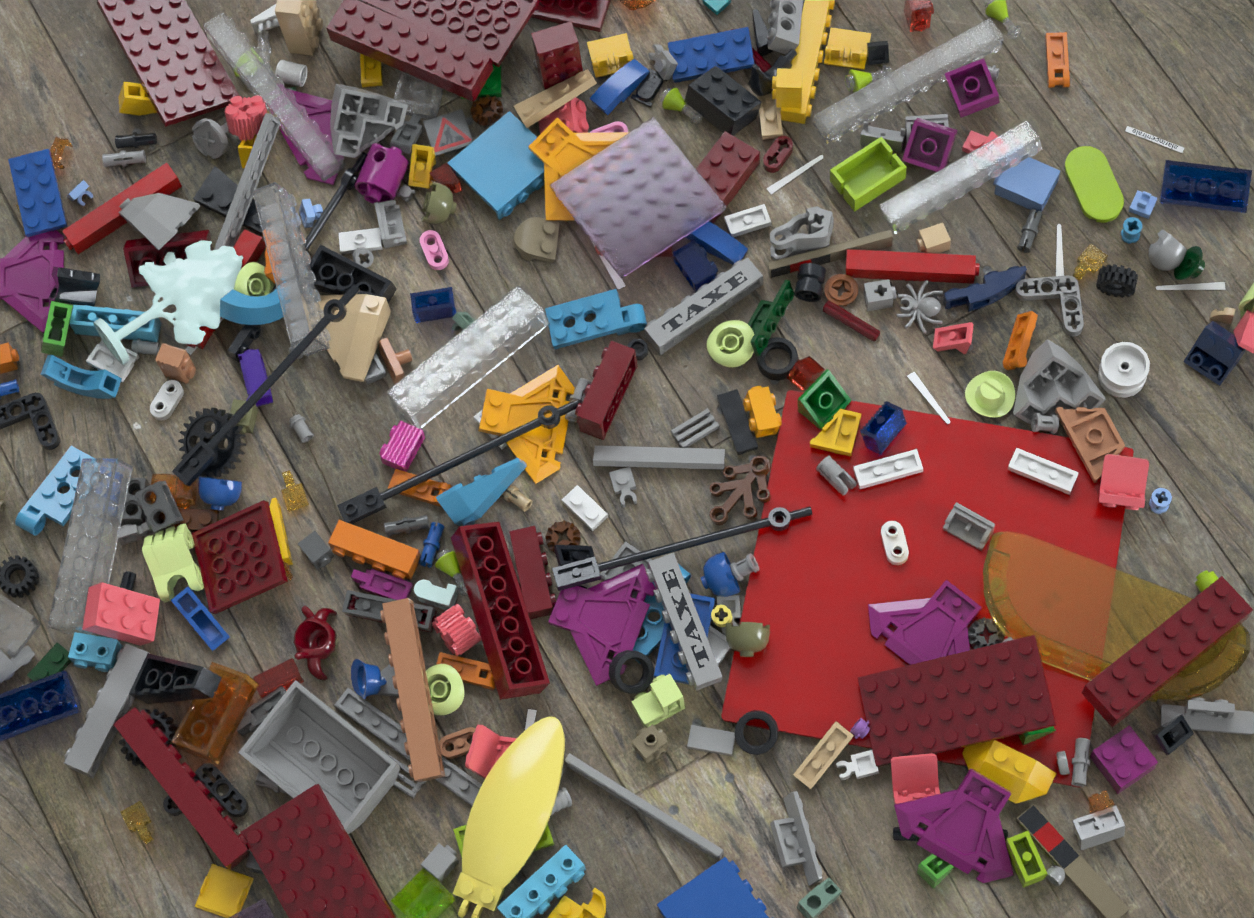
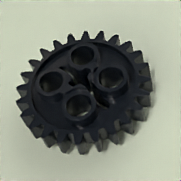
(201, 428)

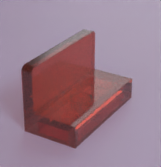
(277, 676)

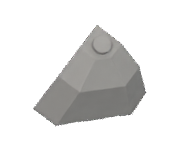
(362, 119)
(157, 216)
(1054, 381)

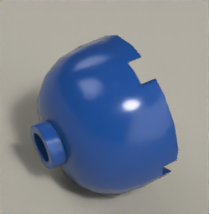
(219, 492)
(719, 576)

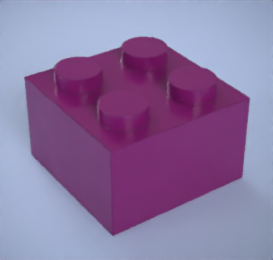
(972, 88)
(929, 145)
(1123, 759)

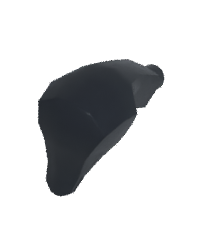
(761, 82)

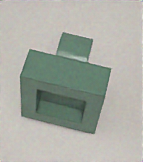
(462, 320)

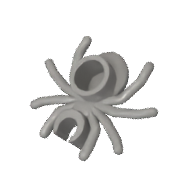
(920, 306)

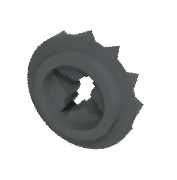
(978, 627)

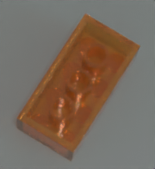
(213, 721)

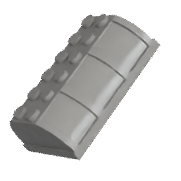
(311, 745)

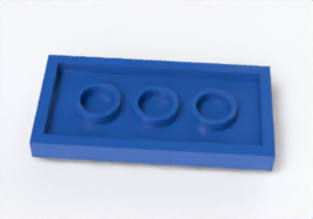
(697, 55)
(37, 192)
(668, 659)

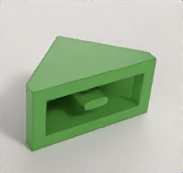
(934, 870)

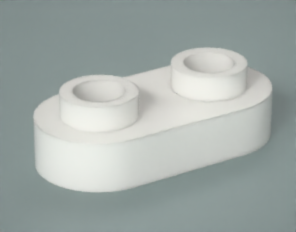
(168, 399)
(893, 542)

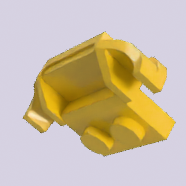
(569, 909)

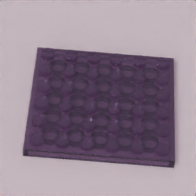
(637, 197)

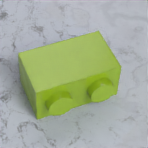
(1025, 859)

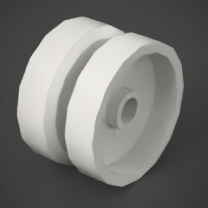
(1123, 369)

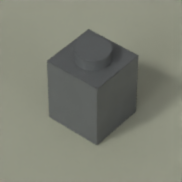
(316, 550)

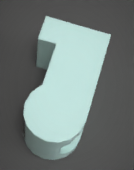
(435, 595)

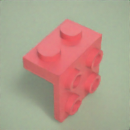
(571, 114)
(1123, 481)
(486, 750)
(914, 777)

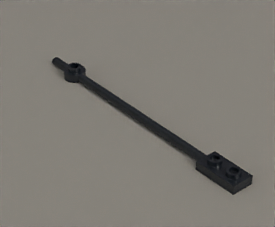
(348, 180)
(203, 453)
(373, 501)
(588, 570)

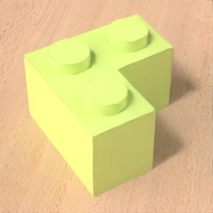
(659, 703)

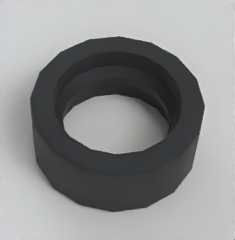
(777, 374)
(647, 673)
(743, 744)

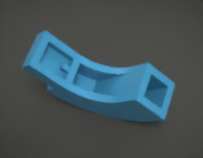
(251, 309)
(84, 382)

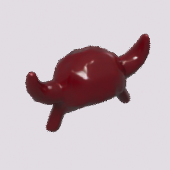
(315, 640)

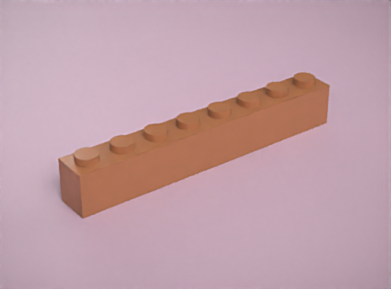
(413, 690)

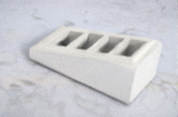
(266, 20)

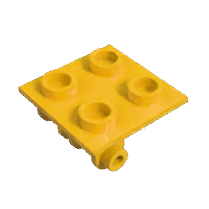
(847, 48)
(609, 54)

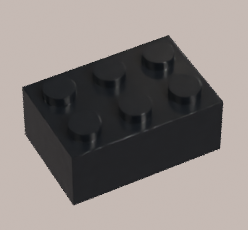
(722, 101)

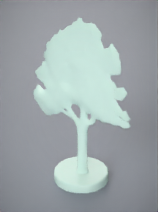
(190, 285)

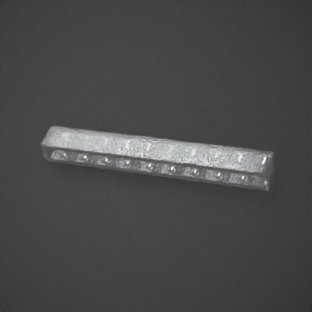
(907, 81)
(279, 102)

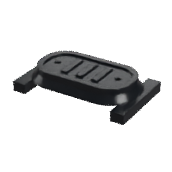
(648, 88)

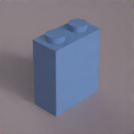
(1027, 184)

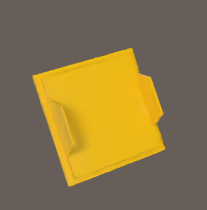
(223, 891)

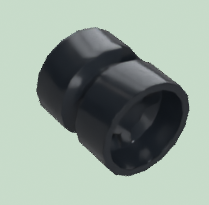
(809, 282)

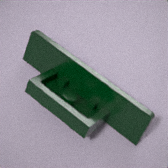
(767, 316)

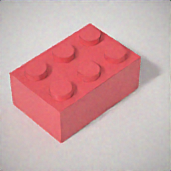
(121, 614)

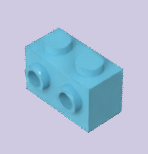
(94, 651)

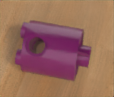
(381, 174)

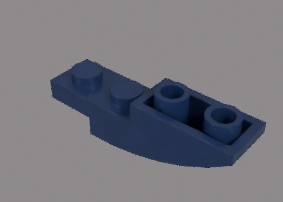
(994, 287)

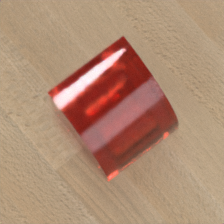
(447, 177)
(805, 373)

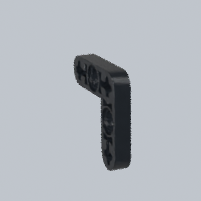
(35, 414)
(200, 775)

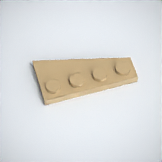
(549, 100)

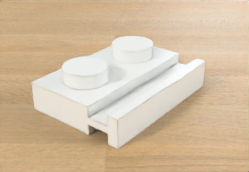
(102, 359)

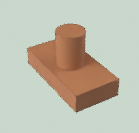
(393, 360)

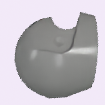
(1166, 252)

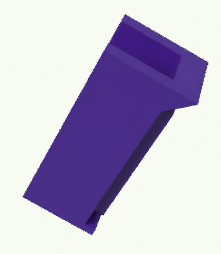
(254, 374)

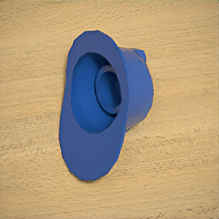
(366, 678)

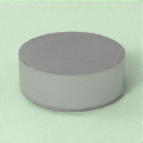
(1062, 763)

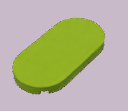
(1094, 184)

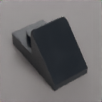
(571, 553)

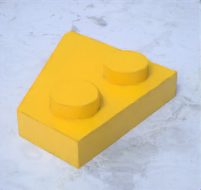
(839, 433)

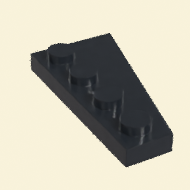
(218, 194)

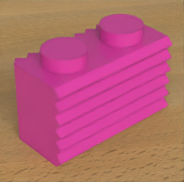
(402, 446)

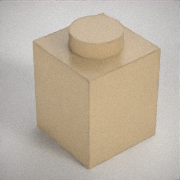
(933, 239)

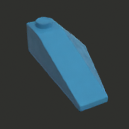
(471, 501)

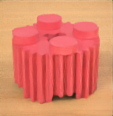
(245, 116)
(456, 630)

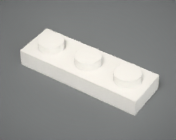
(888, 469)
(1043, 471)

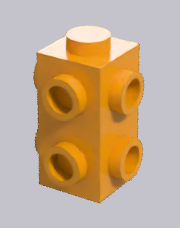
(763, 417)

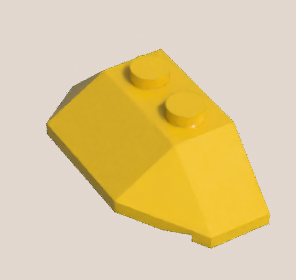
(1010, 769)

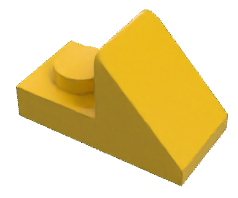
(421, 165)

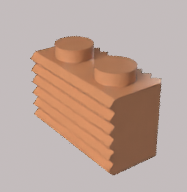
(175, 363)

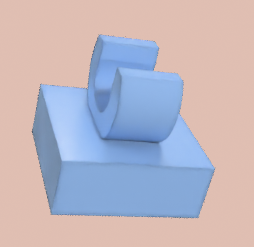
(79, 191)
(1143, 204)
(309, 213)

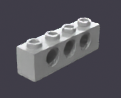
(784, 25)

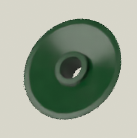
(1191, 265)

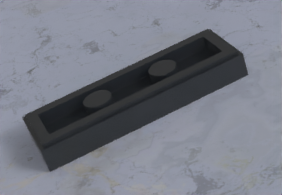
(737, 422)

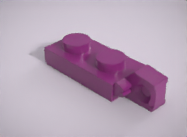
(382, 584)

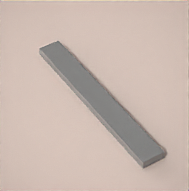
(248, 181)
(392, 735)
(644, 807)

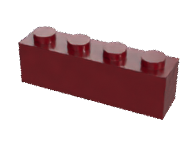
(531, 571)

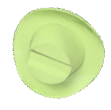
(253, 281)
(731, 343)
(990, 394)
(445, 688)

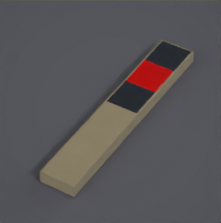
(830, 253)
(1074, 865)

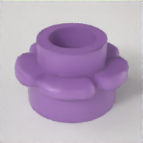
(860, 728)

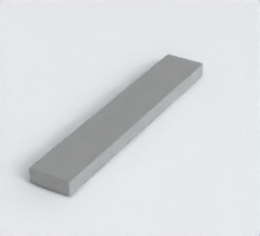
(659, 457)

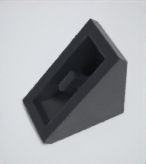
(1172, 734)

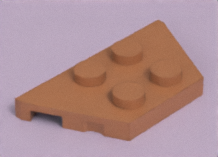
(1092, 436)

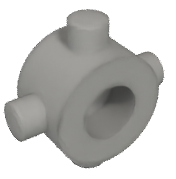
(406, 193)

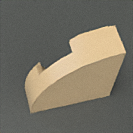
(1223, 316)

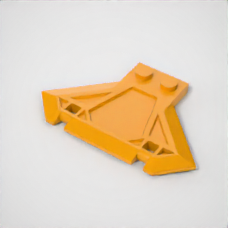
(563, 152)
(508, 411)

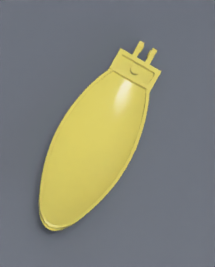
(510, 815)

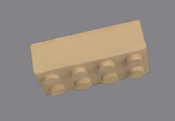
(299, 24)

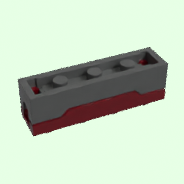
(370, 606)

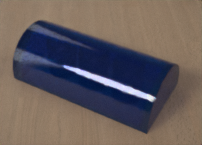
(1205, 186)
(38, 704)

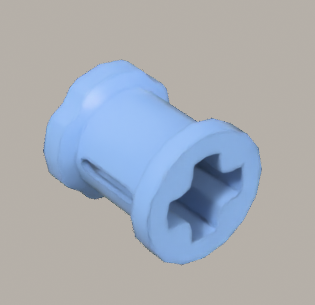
(1156, 495)

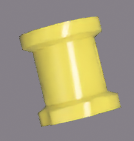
(715, 612)

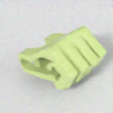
(170, 560)

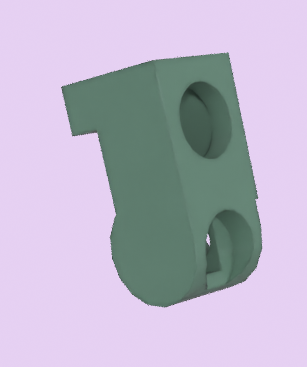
(819, 899)

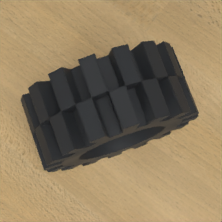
(1117, 281)
(23, 587)

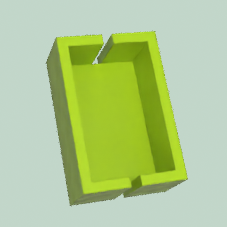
(867, 174)

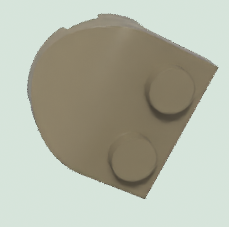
(537, 239)

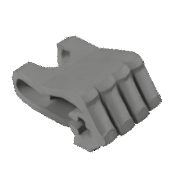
(819, 227)

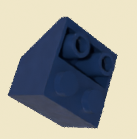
(1215, 353)

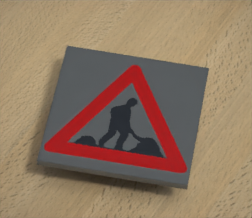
(448, 132)

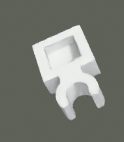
(862, 765)

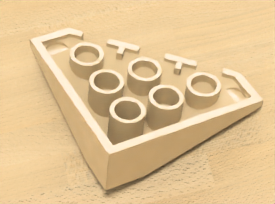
(358, 334)

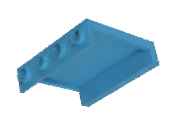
(501, 165)

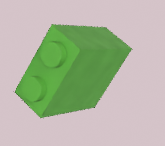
(56, 328)

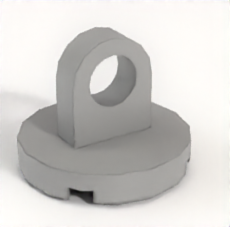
(210, 137)

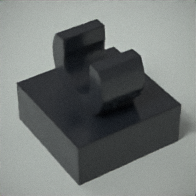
(878, 52)

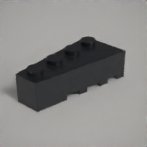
(337, 274)
(172, 681)

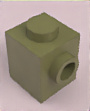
(248, 420)

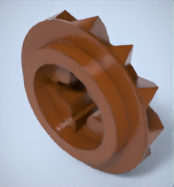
(836, 282)

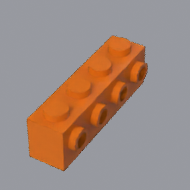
(374, 550)

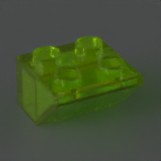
(423, 897)

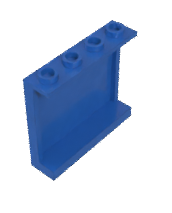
(714, 894)

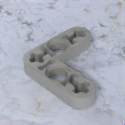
(1063, 294)

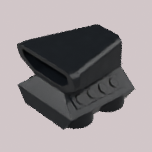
(74, 286)

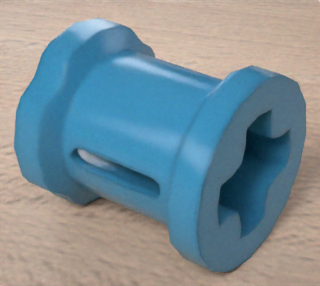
(1131, 224)

